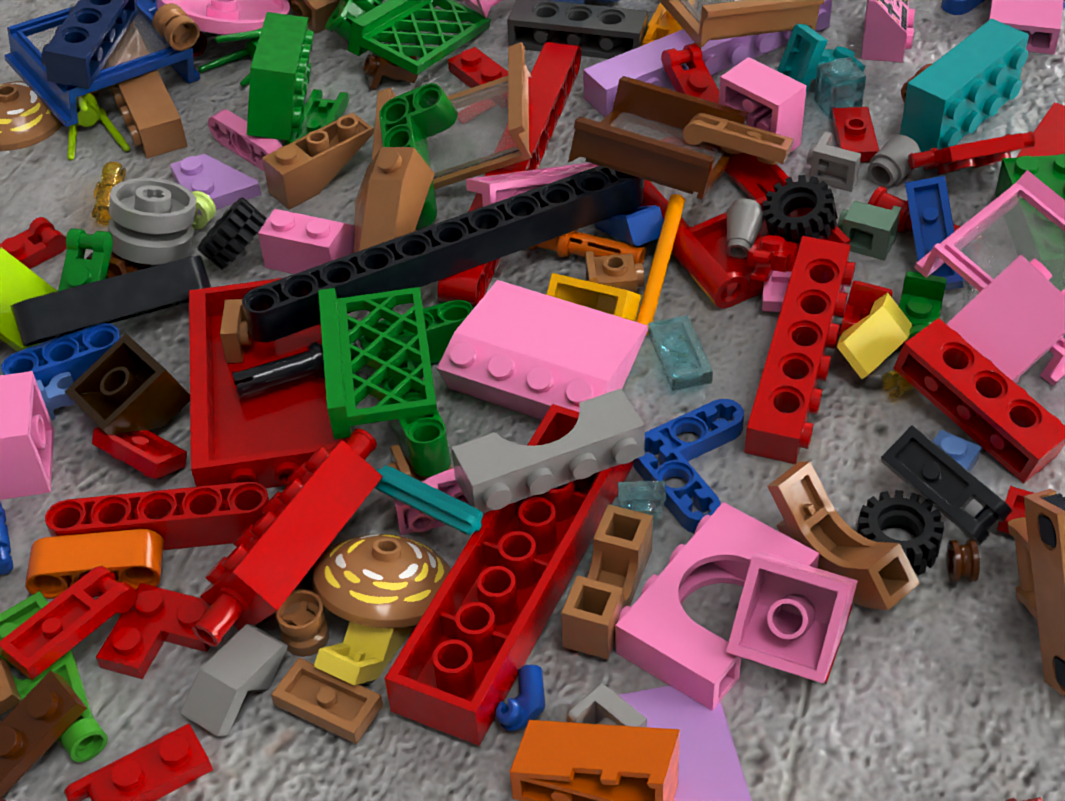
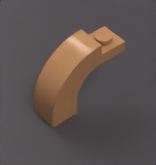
(811, 519)

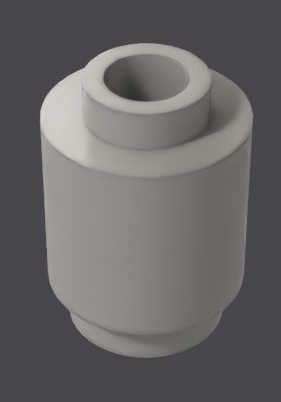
(890, 163)

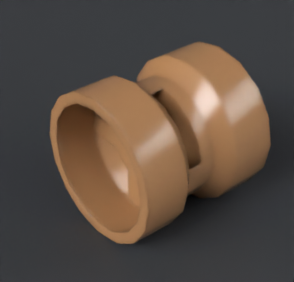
(176, 27)
(303, 623)

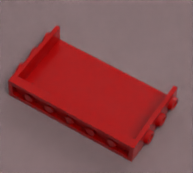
(263, 432)

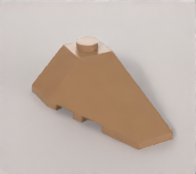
(390, 196)

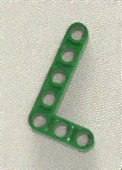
(423, 436)

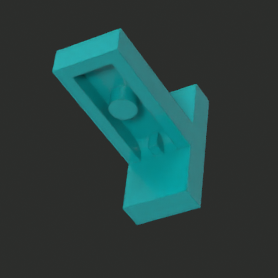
(808, 50)

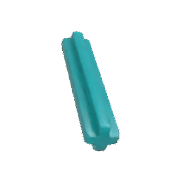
(429, 500)

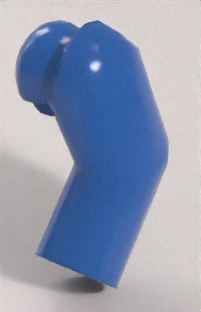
(527, 704)

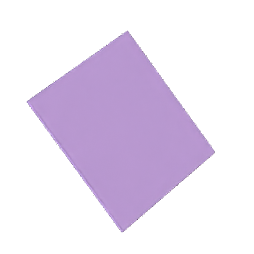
(706, 749)

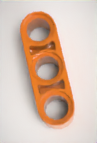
(62, 560)

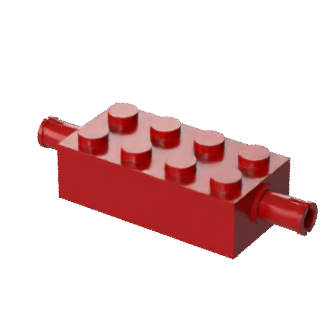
(288, 537)

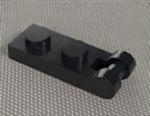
(945, 483)

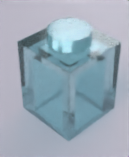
(839, 85)

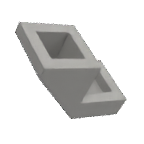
(222, 683)

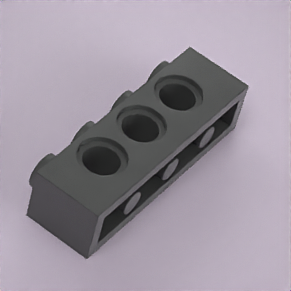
(596, 29)

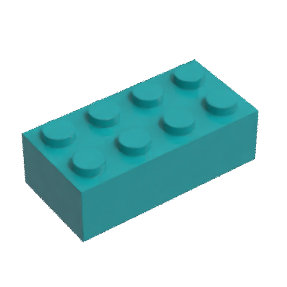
(965, 86)

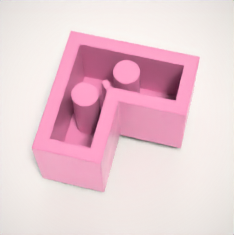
(768, 96)

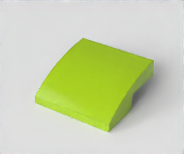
(16, 285)

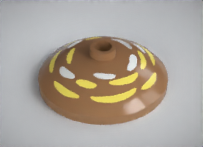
(23, 117)
(379, 580)

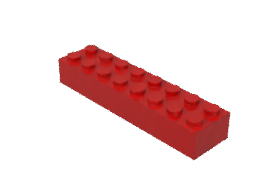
(498, 599)

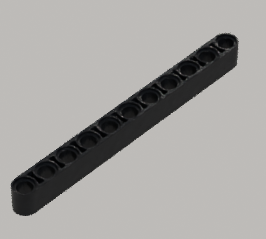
(443, 248)

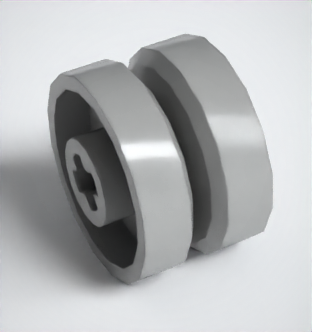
(151, 220)

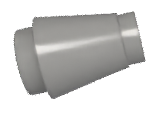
(743, 225)

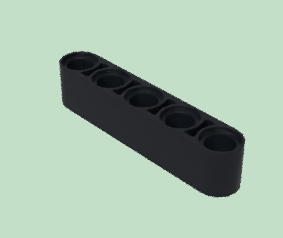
(109, 300)

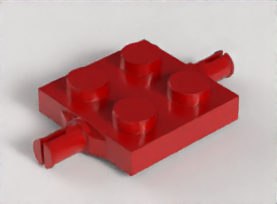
(971, 154)

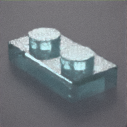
(680, 353)
(642, 496)

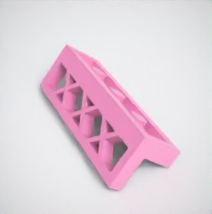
(503, 186)

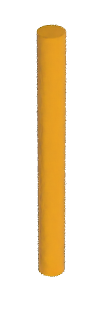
(661, 260)

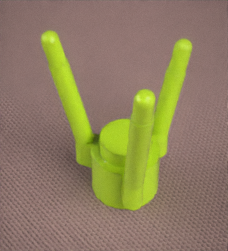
(88, 115)

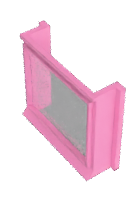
(1019, 222)

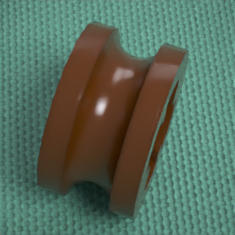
(963, 560)

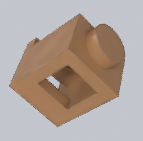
(615, 271)

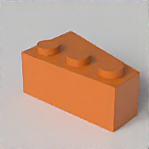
(595, 763)

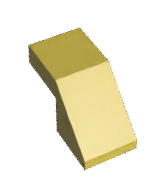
(875, 336)
(362, 653)

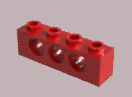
(981, 400)

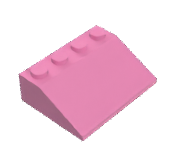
(538, 351)

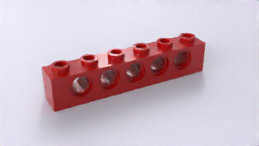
(799, 350)

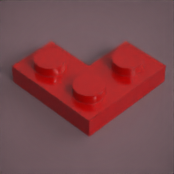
(141, 631)

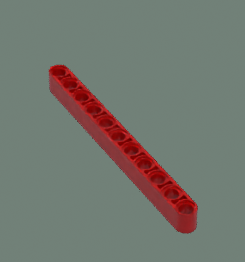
(548, 92)

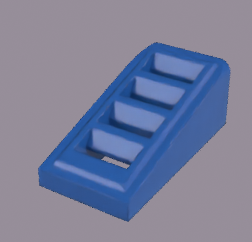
(634, 226)

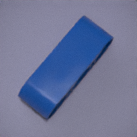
(67, 353)

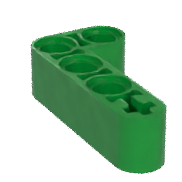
(410, 121)

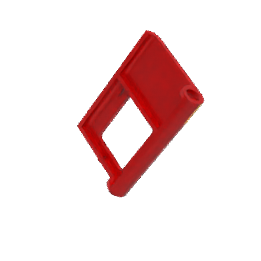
(704, 246)

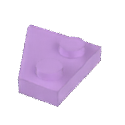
(215, 179)

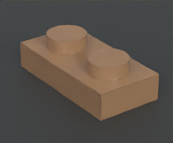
(327, 701)

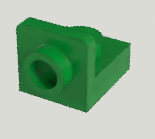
(922, 297)

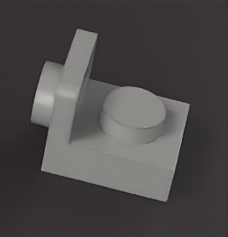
(833, 165)
(605, 708)

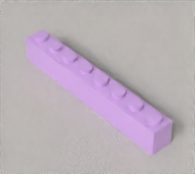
(646, 64)

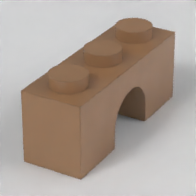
(617, 565)

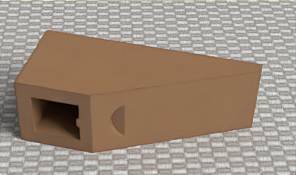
(310, 163)

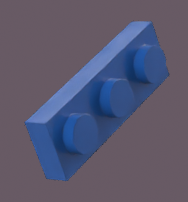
(932, 221)

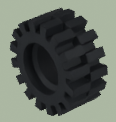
(796, 196)
(231, 233)
(908, 515)

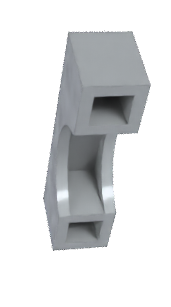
(502, 472)

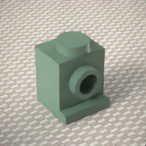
(870, 228)

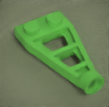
(85, 736)

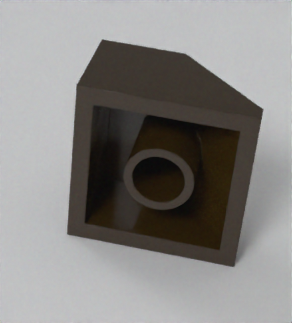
(128, 390)

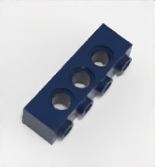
(86, 40)

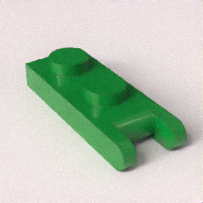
(319, 113)

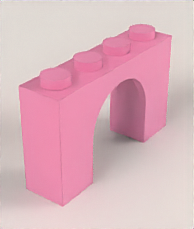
(659, 632)

